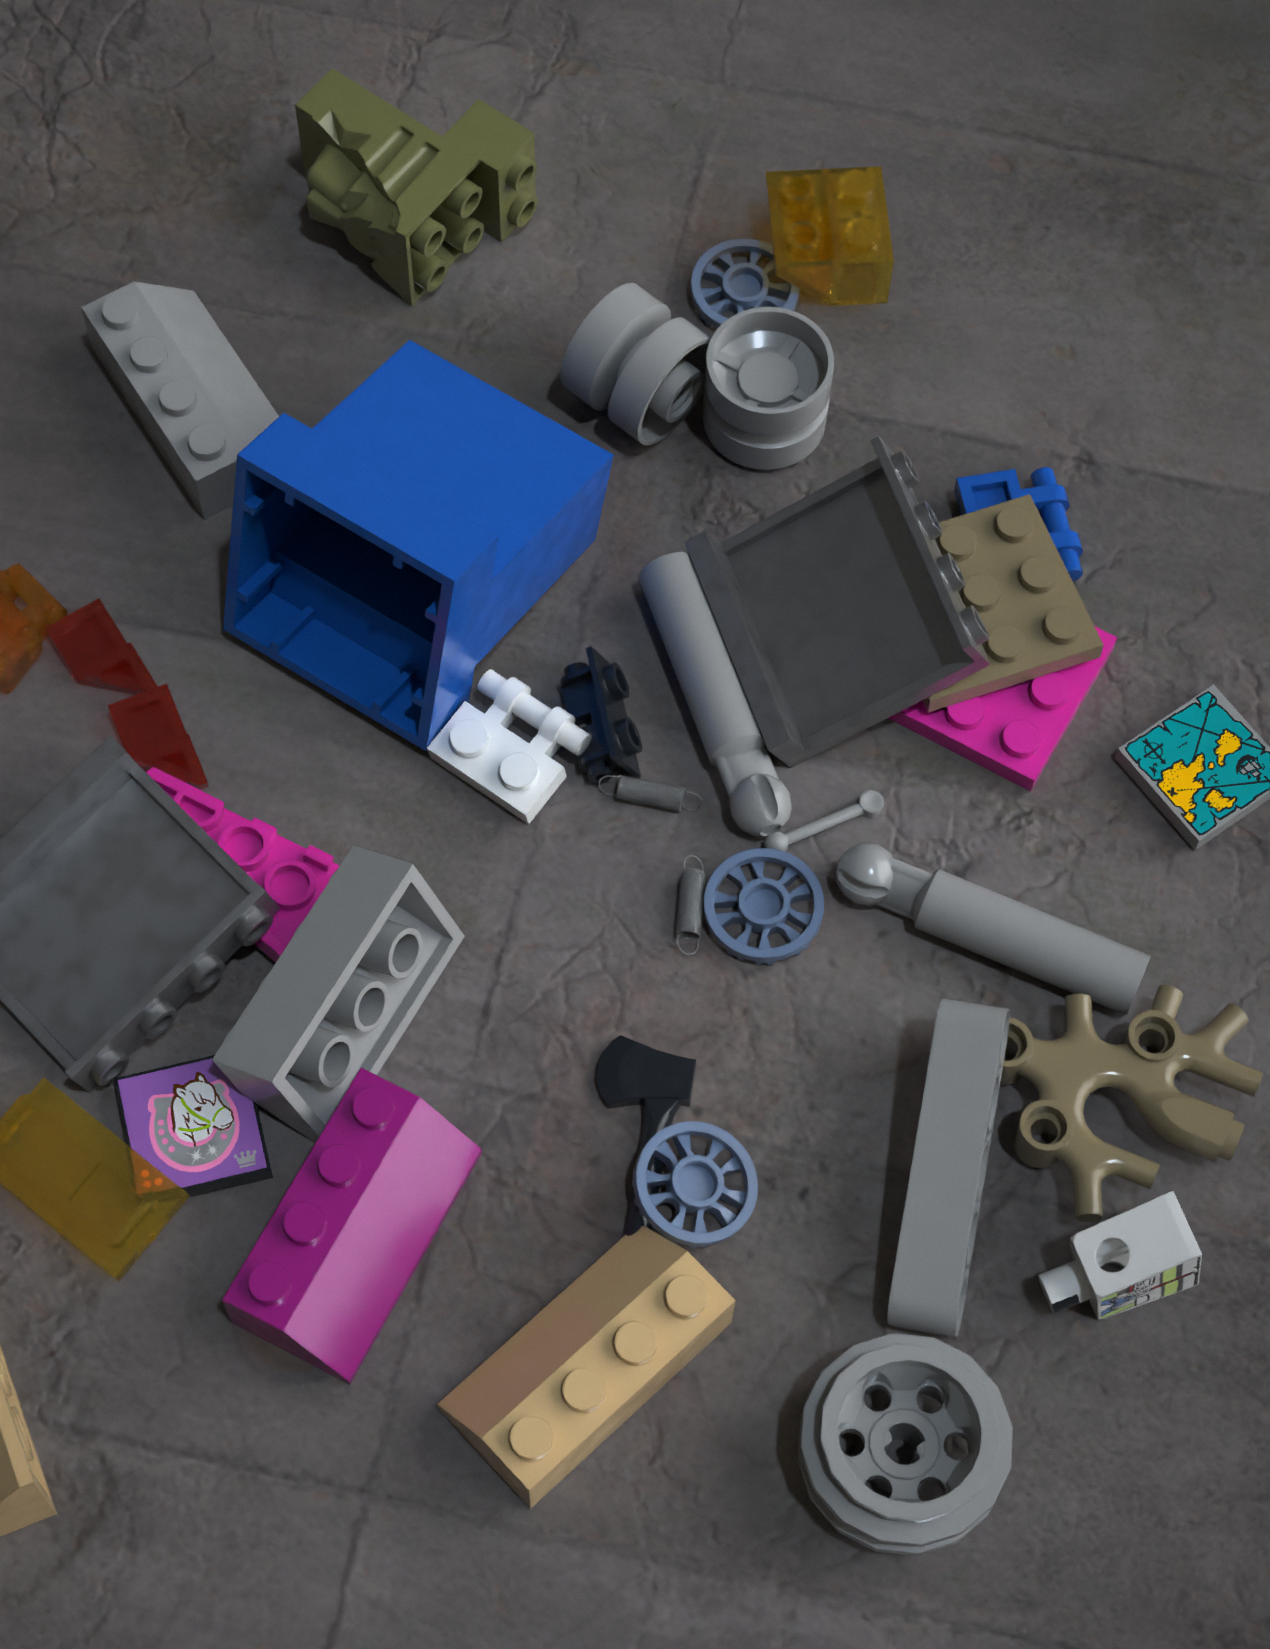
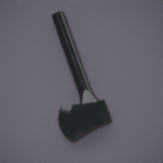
(647, 1077)

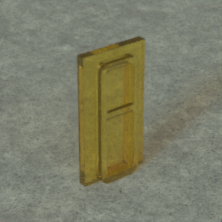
(84, 1178)

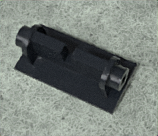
(598, 695)

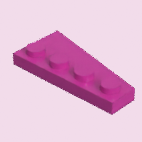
(281, 867)

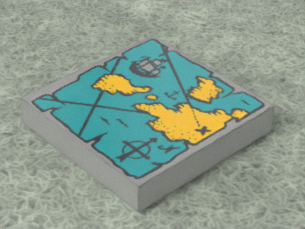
(1200, 766)

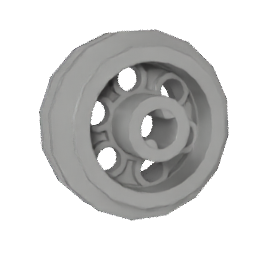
(970, 1409)

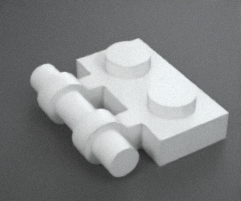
(498, 761)

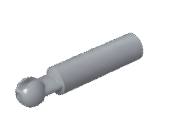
(714, 694)
(995, 926)

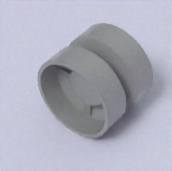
(637, 363)
(767, 387)

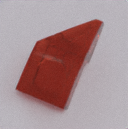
(98, 652)
(156, 736)

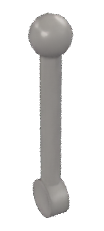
(869, 805)

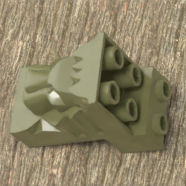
(406, 189)

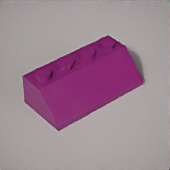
(352, 1227)

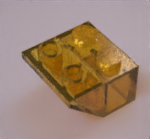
(832, 233)

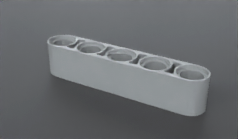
(948, 1168)

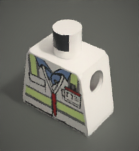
(1146, 1241)

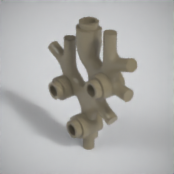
(1082, 1062)

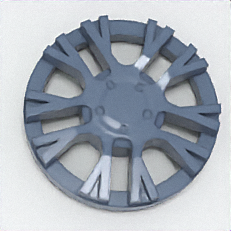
(742, 285)
(763, 905)
(695, 1184)

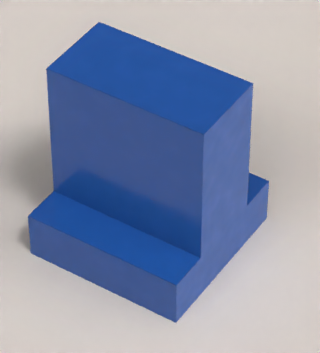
(405, 536)

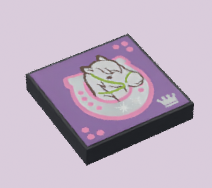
(194, 1126)

